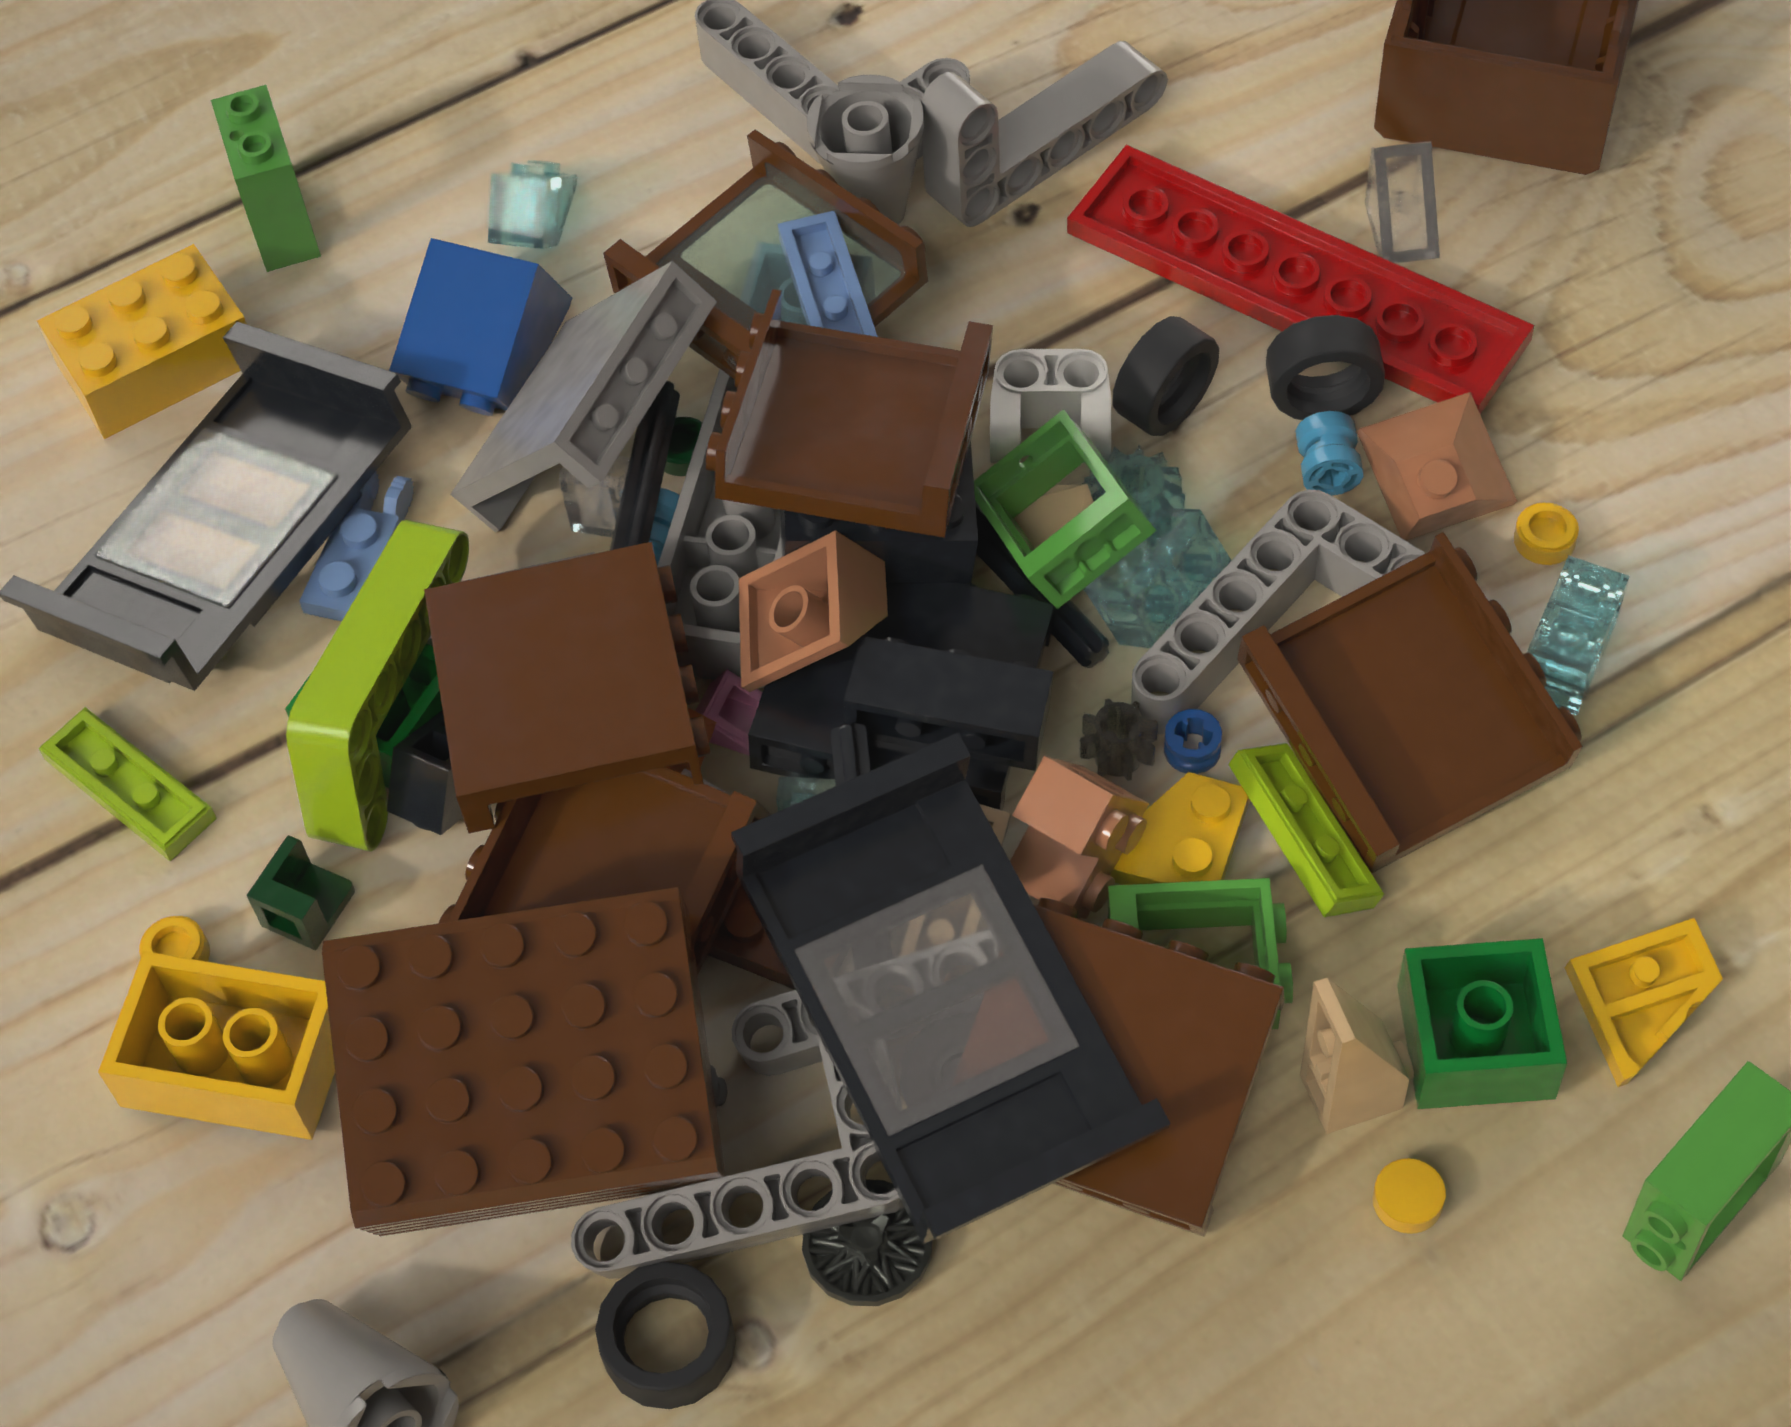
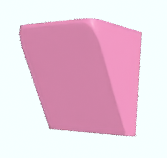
(731, 709)

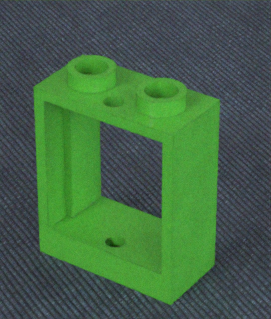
(265, 178)
(1088, 541)
(1210, 905)
(1711, 1173)

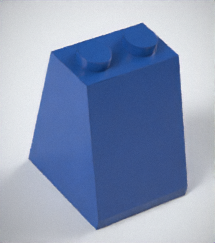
(476, 326)

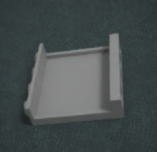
(587, 391)

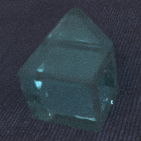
(530, 204)

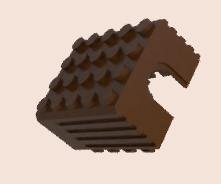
(1505, 77)
(521, 1062)

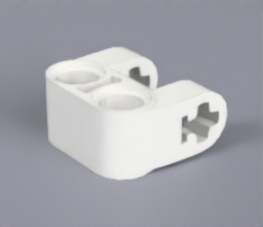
(1040, 383)

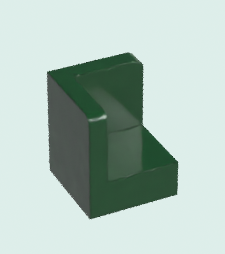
(298, 896)

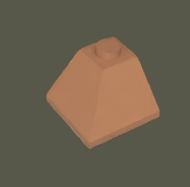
(1436, 466)
(807, 607)

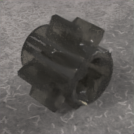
(1118, 739)

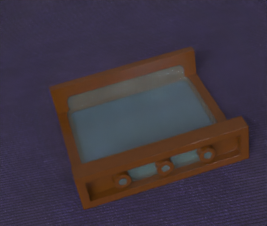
(738, 254)

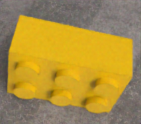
(145, 340)
(222, 1046)

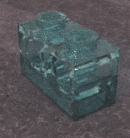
(1158, 577)
(1577, 629)

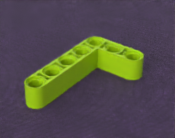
(357, 682)

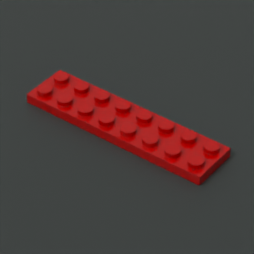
(1293, 272)

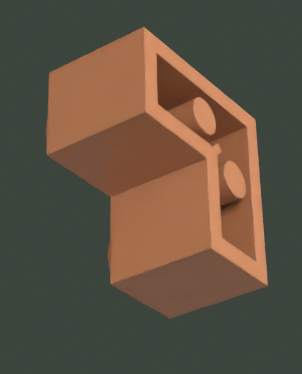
(1074, 834)

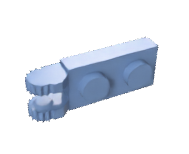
(355, 549)

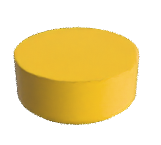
(1546, 533)
(176, 937)
(1409, 1195)

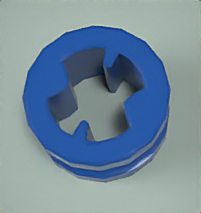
(1176, 732)

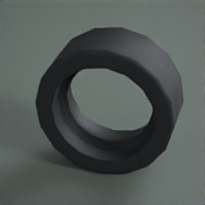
(1318, 342)
(1165, 376)
(653, 1284)

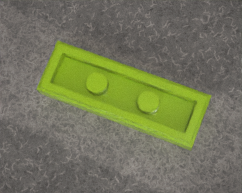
(127, 783)
(1306, 830)

